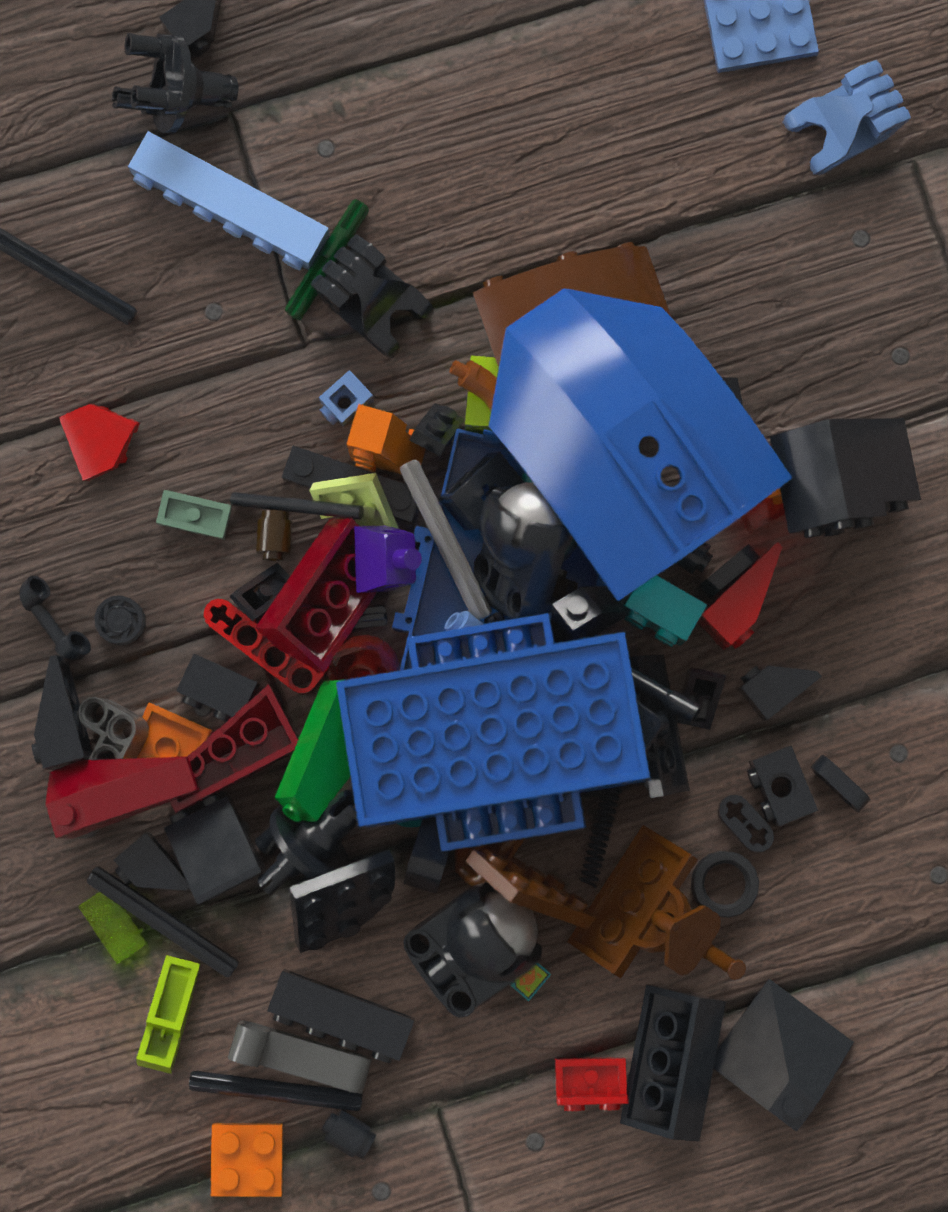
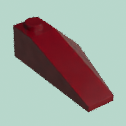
(109, 790)

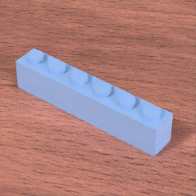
(228, 201)

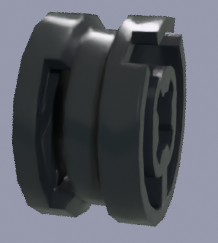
(120, 620)

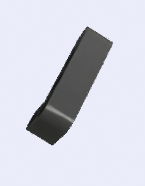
(112, 732)
(299, 1056)

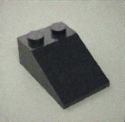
(58, 730)

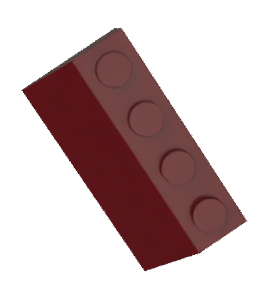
(319, 599)

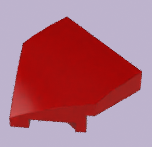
(98, 439)

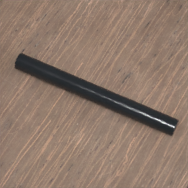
(297, 505)

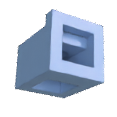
(346, 387)

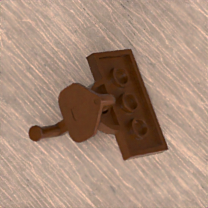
(520, 883)
(641, 904)

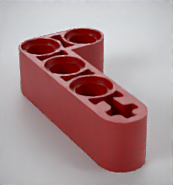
(260, 648)

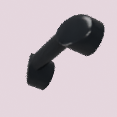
(32, 595)

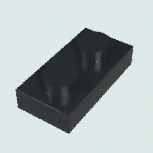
(437, 429)

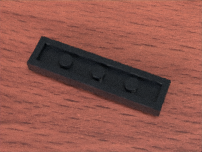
(309, 467)

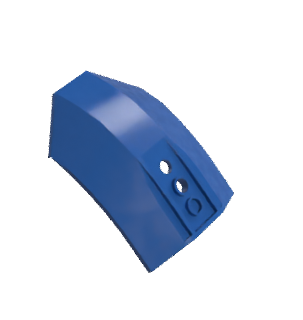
(579, 395)

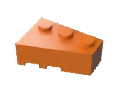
(381, 441)

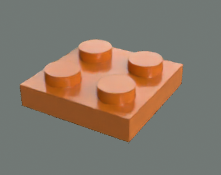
(247, 1160)

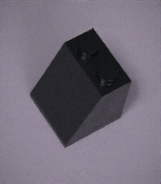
(213, 848)

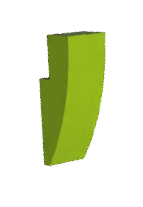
(168, 1014)

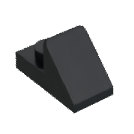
(259, 593)

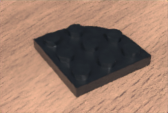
(341, 901)

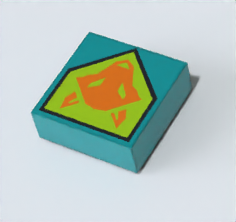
(531, 982)

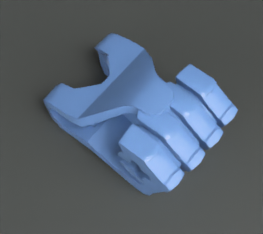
(853, 116)

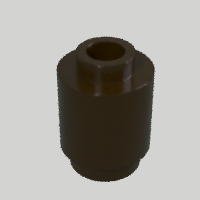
(274, 535)

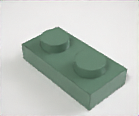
(194, 514)

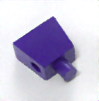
(384, 558)

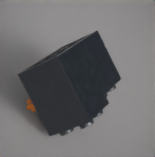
(844, 474)

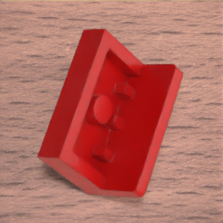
(591, 1082)

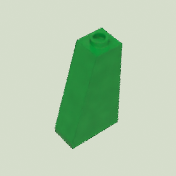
(318, 761)

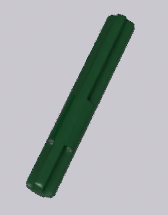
(339, 237)

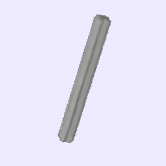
(445, 539)

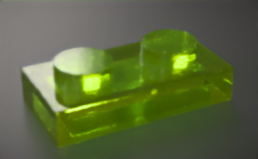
(113, 926)

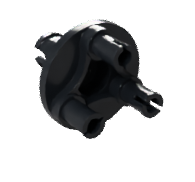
(174, 82)
(305, 845)

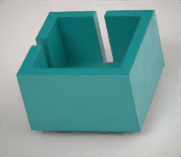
(665, 610)

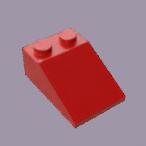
(739, 606)

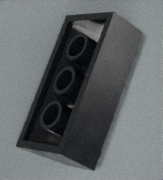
(673, 1063)

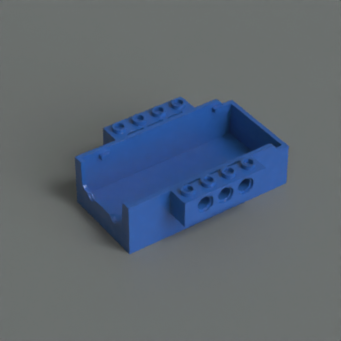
(493, 732)

